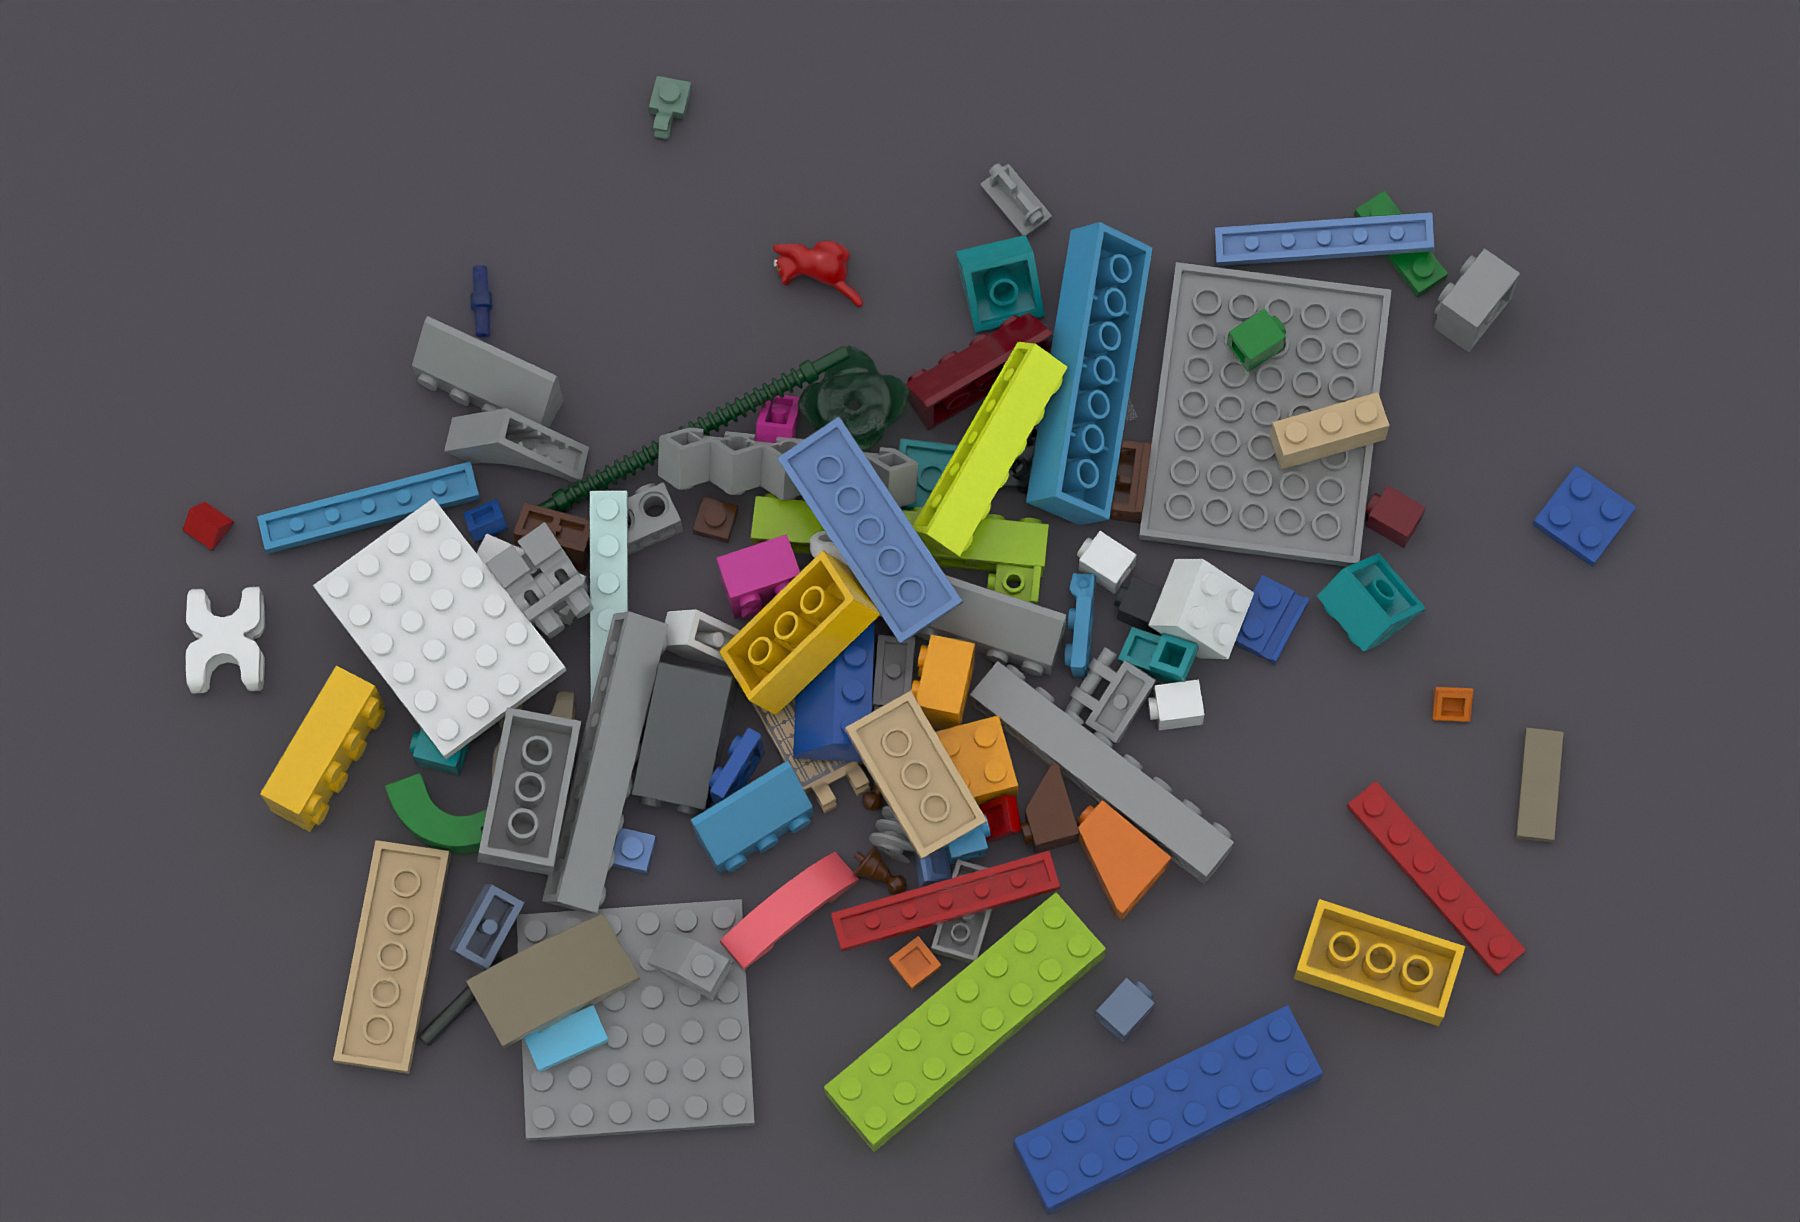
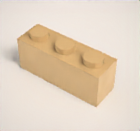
(1329, 430)

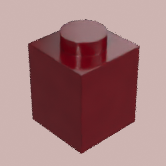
(1394, 515)

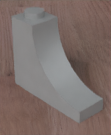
(517, 441)

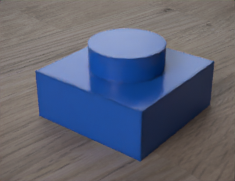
(485, 520)

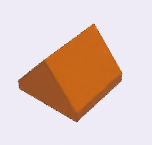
(1452, 704)

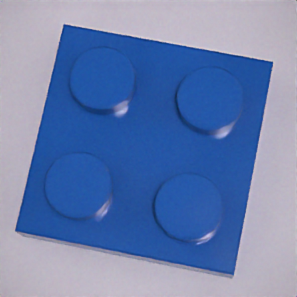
(1584, 516)
(745, 755)

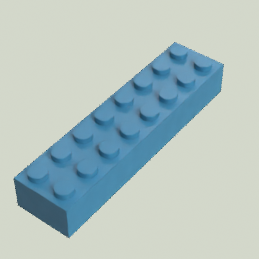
(1098, 343)

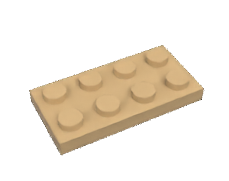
(915, 775)

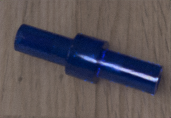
(481, 301)

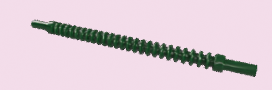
(807, 372)

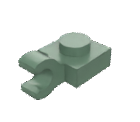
(668, 102)

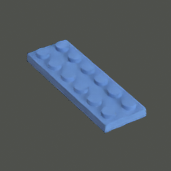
(870, 530)

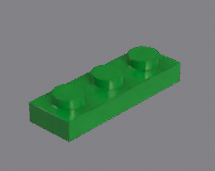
(1418, 269)

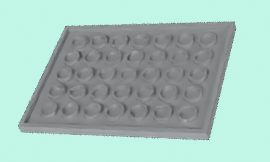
(1211, 445)

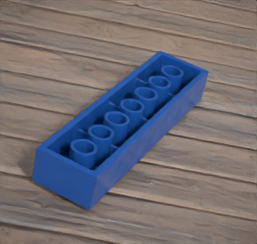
(1167, 1109)

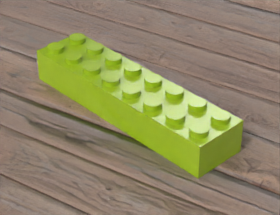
(964, 1022)

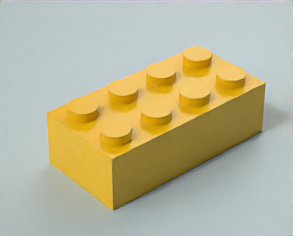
(799, 633)
(324, 749)
(1379, 962)

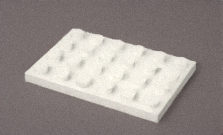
(439, 628)

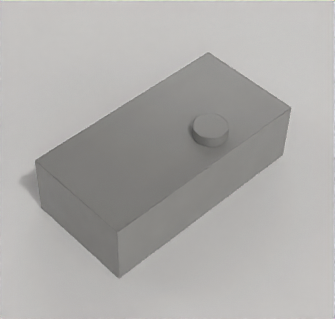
(529, 791)

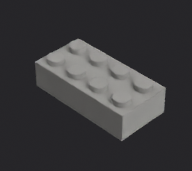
(964, 936)

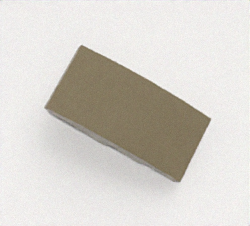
(552, 980)

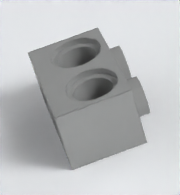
(646, 529)

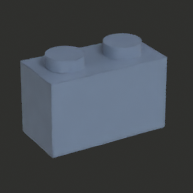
(486, 926)

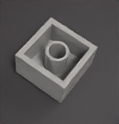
(1476, 299)

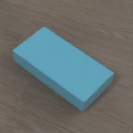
(566, 1039)

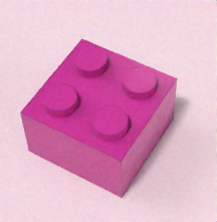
(757, 575)

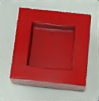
(1002, 817)

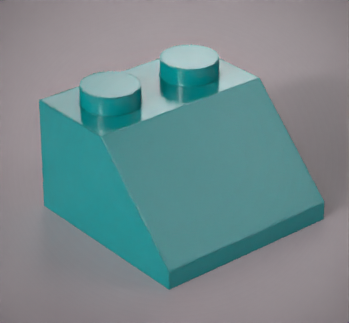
(1000, 282)
(1370, 602)

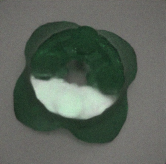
(855, 379)

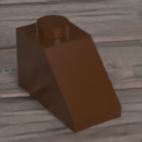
(1050, 815)

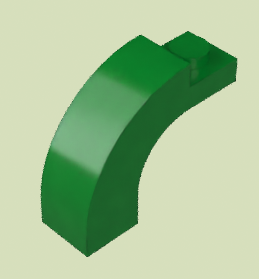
(429, 823)

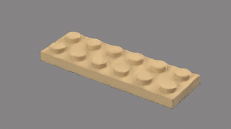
(392, 957)

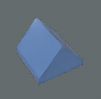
(933, 868)

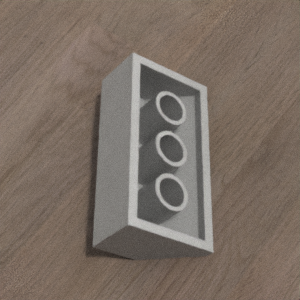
(484, 374)
(1003, 628)

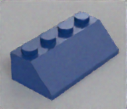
(834, 701)

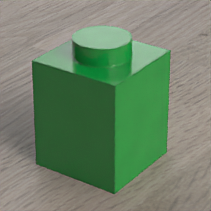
(1257, 339)

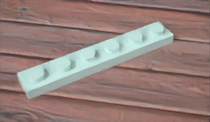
(607, 569)

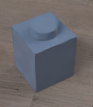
(1125, 1009)

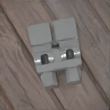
(548, 566)

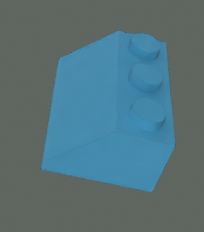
(753, 818)

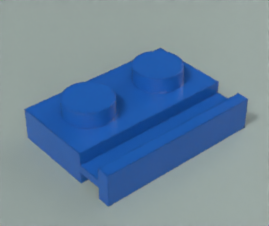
(1270, 619)

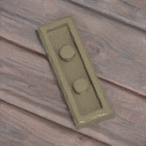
(1539, 785)

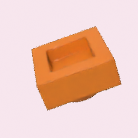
(915, 963)

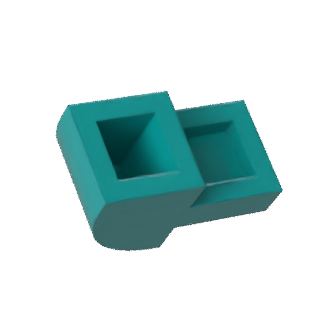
(1160, 656)

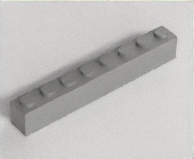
(606, 762)
(1102, 772)

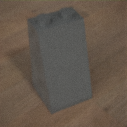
(684, 736)

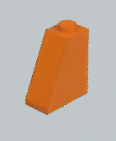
(1120, 857)

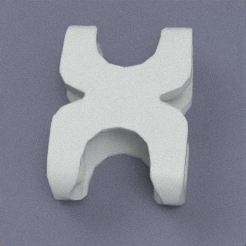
(225, 640)

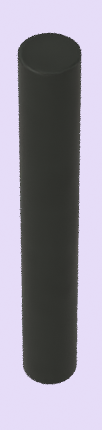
(451, 1012)

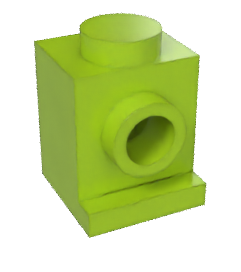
(1027, 576)

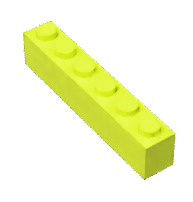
(989, 449)

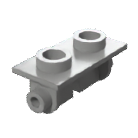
(1015, 199)

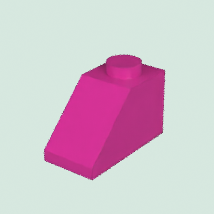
(778, 419)

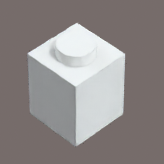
(1106, 560)
(1176, 705)

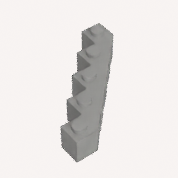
(743, 464)

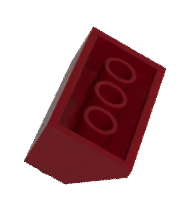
(969, 375)

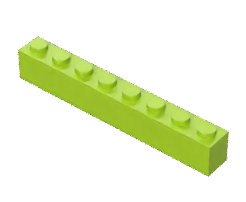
(993, 541)

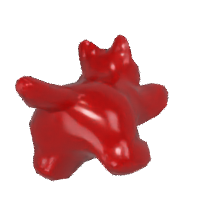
(823, 262)

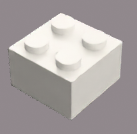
(1202, 607)

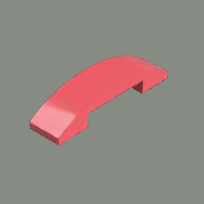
(788, 908)

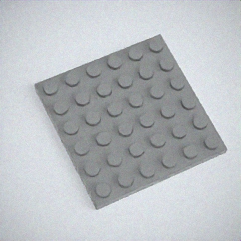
(670, 1050)

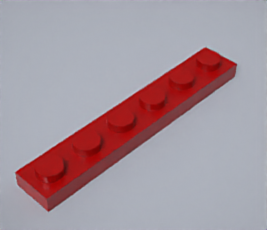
(1436, 878)
(945, 901)

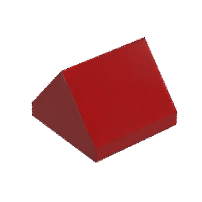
(207, 525)

